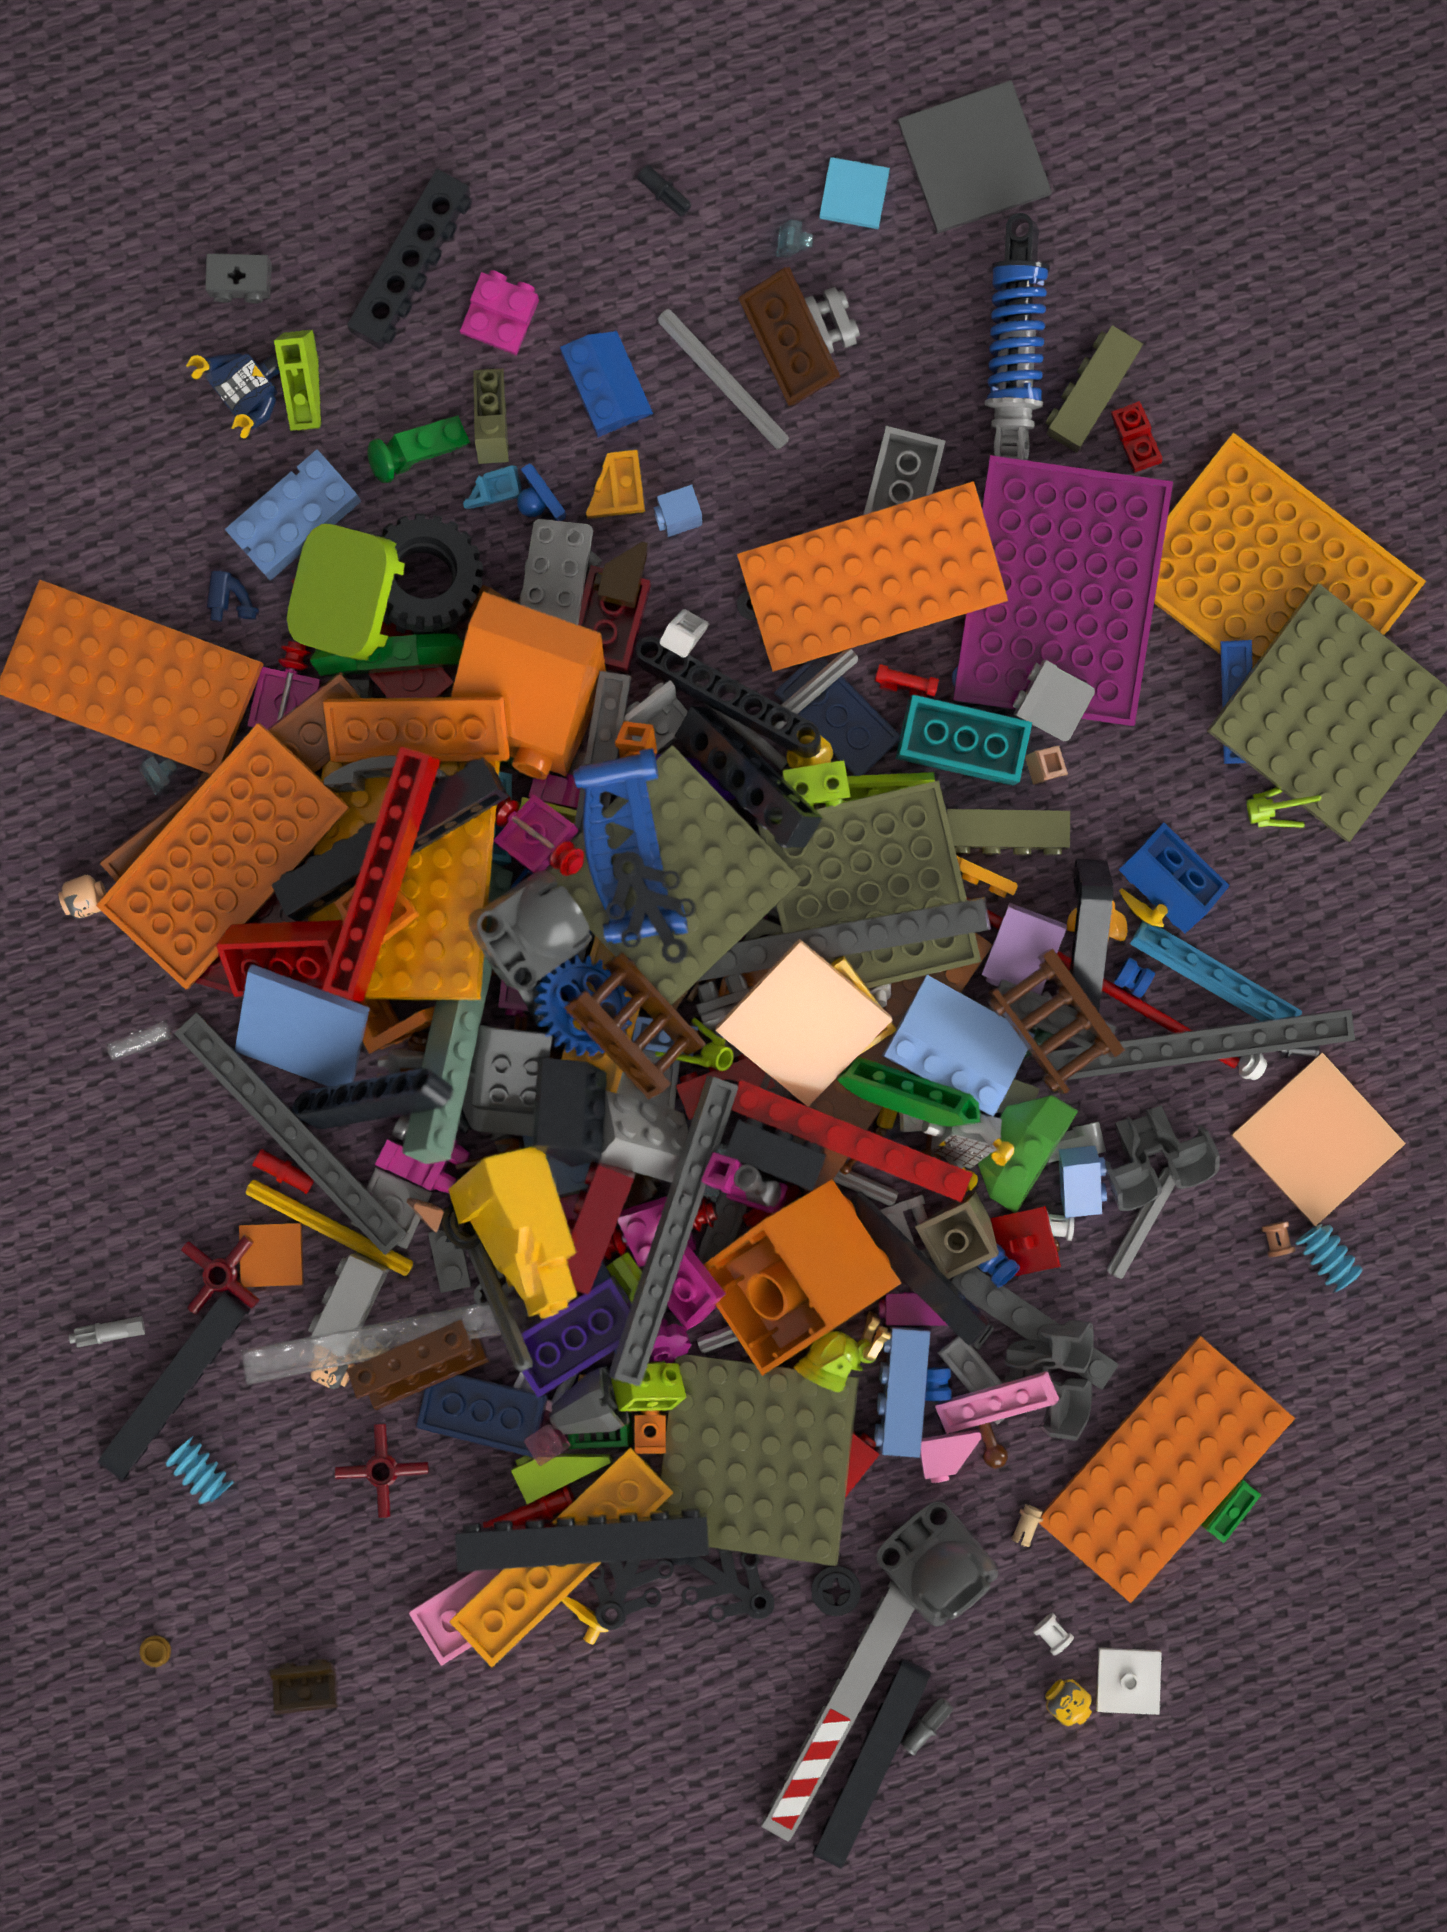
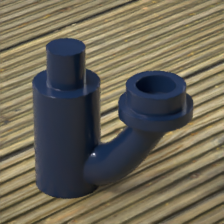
(219, 593)

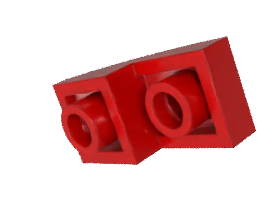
(1136, 437)

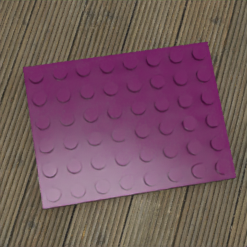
(1078, 582)

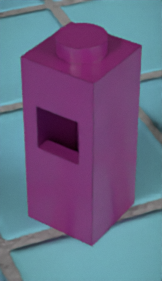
(907, 1309)

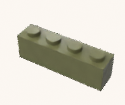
(1093, 389)
(1009, 830)

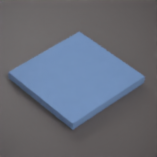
(300, 1028)

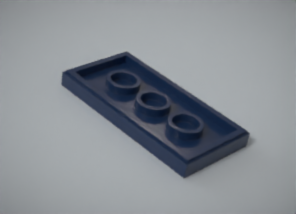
(843, 719)
(482, 1412)

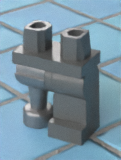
(715, 1007)

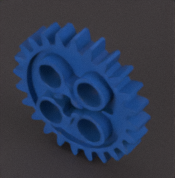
(553, 1010)

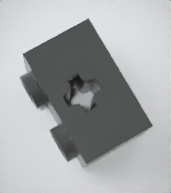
(224, 268)

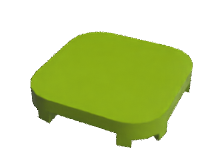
(342, 591)

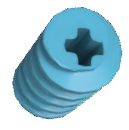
(1330, 1256)
(198, 1472)

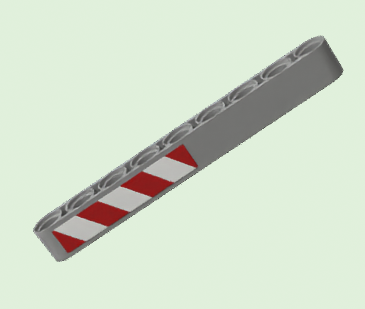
(839, 1715)

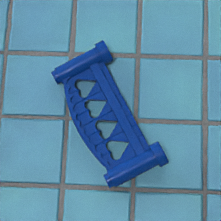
(626, 779)

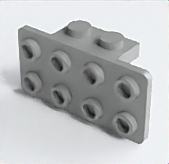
(557, 568)

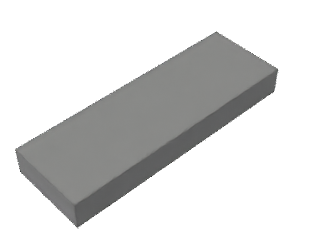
(969, 1366)

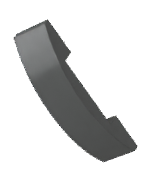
(353, 776)

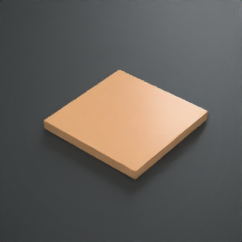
(803, 1023)
(1318, 1139)

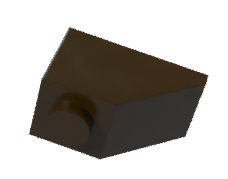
(622, 577)

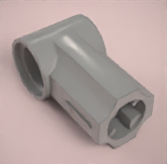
(1081, 1137)

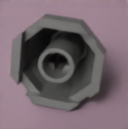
(589, 1406)

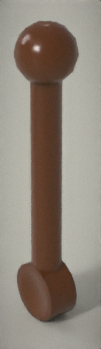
(846, 1168)

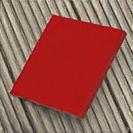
(1027, 1240)

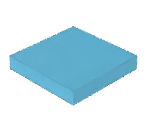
(854, 193)

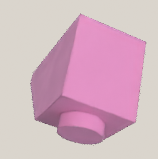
(946, 1453)

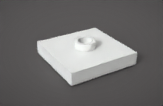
(1128, 1681)

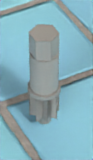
(108, 1331)

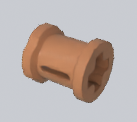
(1281, 1229)

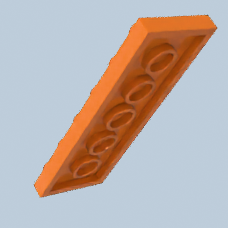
(433, 726)

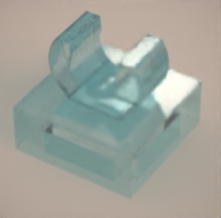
(792, 240)
(157, 774)

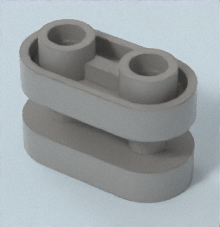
(835, 303)

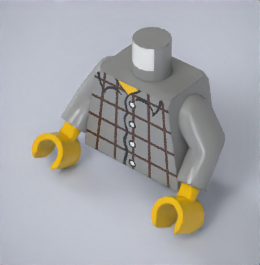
(970, 1144)

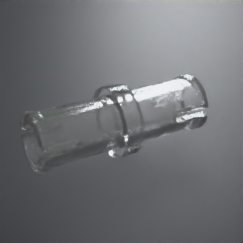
(139, 1041)

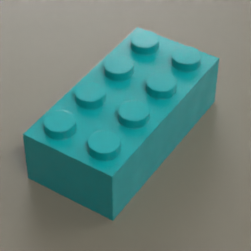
(963, 740)

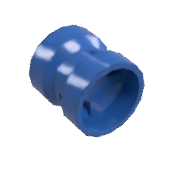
(1128, 974)
(1000, 1268)
(937, 1384)

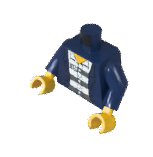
(241, 386)

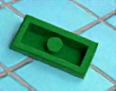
(1231, 1511)

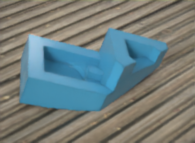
(494, 488)

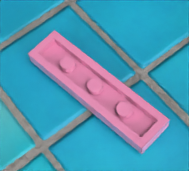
(997, 1402)

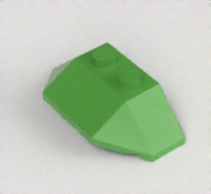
(1035, 1132)

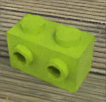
(820, 783)
(659, 1389)

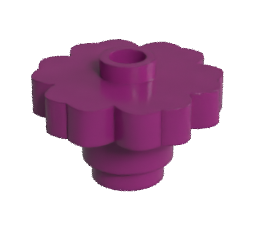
(670, 1343)

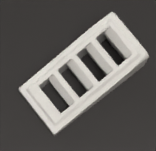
(683, 633)

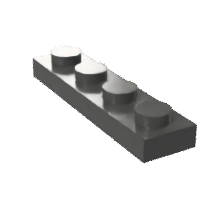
(1053, 1022)

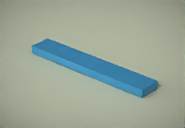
(1211, 974)

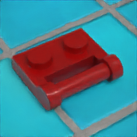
(891, 680)

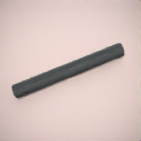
(500, 1308)

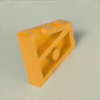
(618, 487)

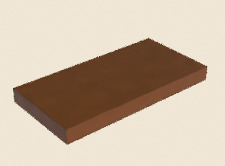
(789, 336)

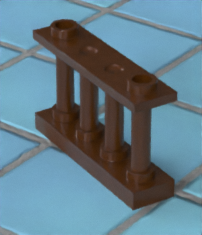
(1087, 1018)
(616, 1044)
(417, 1365)

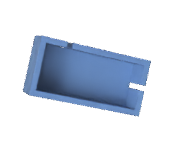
(280, 521)
(904, 1391)

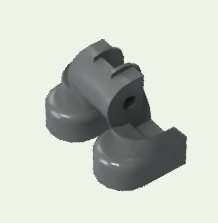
(1188, 1162)
(1069, 1349)

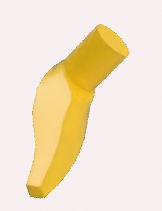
(1150, 916)
(586, 1616)

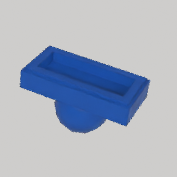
(534, 500)

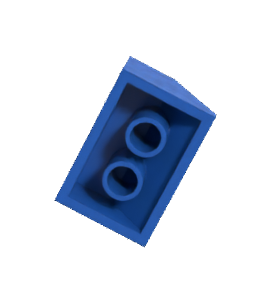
(605, 381)
(1174, 876)

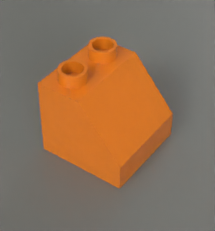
(542, 672)
(799, 1276)

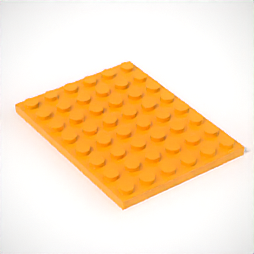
(1255, 544)
(445, 883)

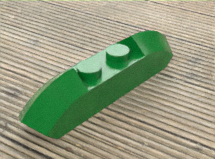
(398, 654)
(909, 1094)

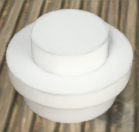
(1252, 1066)

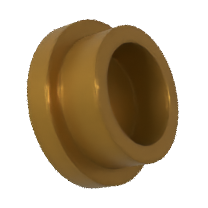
(155, 1651)

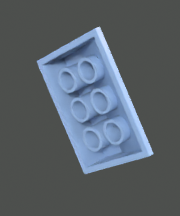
(957, 1044)

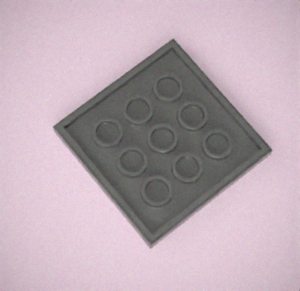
(974, 157)

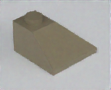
(959, 1236)

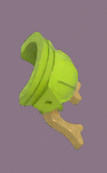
(837, 1353)

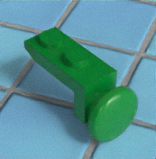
(415, 446)

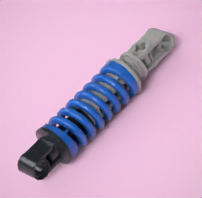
(1016, 339)

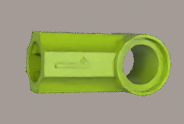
(626, 1273)

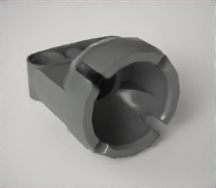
(530, 930)
(938, 1565)

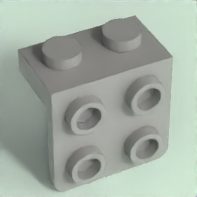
(1053, 700)
(660, 710)

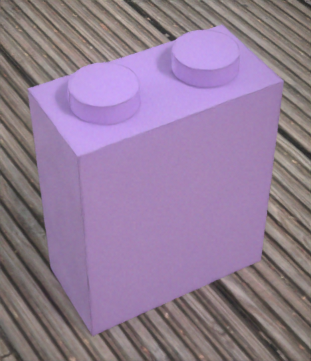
(1019, 943)

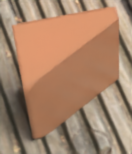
(1046, 764)
(428, 1212)

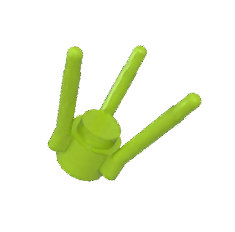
(1262, 809)
(712, 1054)

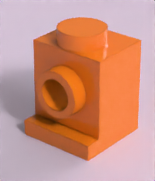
(629, 747)
(646, 1444)

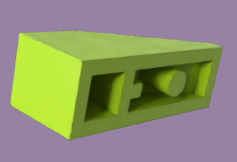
(299, 378)
(563, 1469)

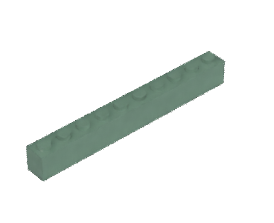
(450, 1056)

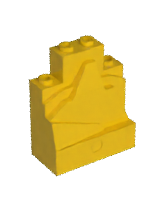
(520, 1226)

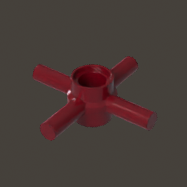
(211, 1284)
(381, 1456)

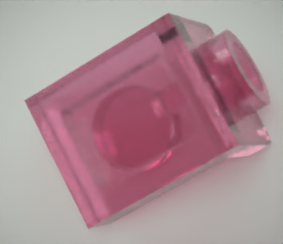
(546, 1444)

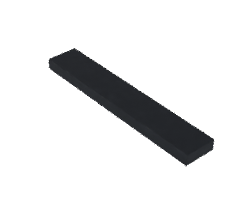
(921, 1273)

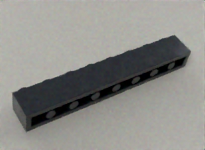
(336, 871)
(582, 1541)

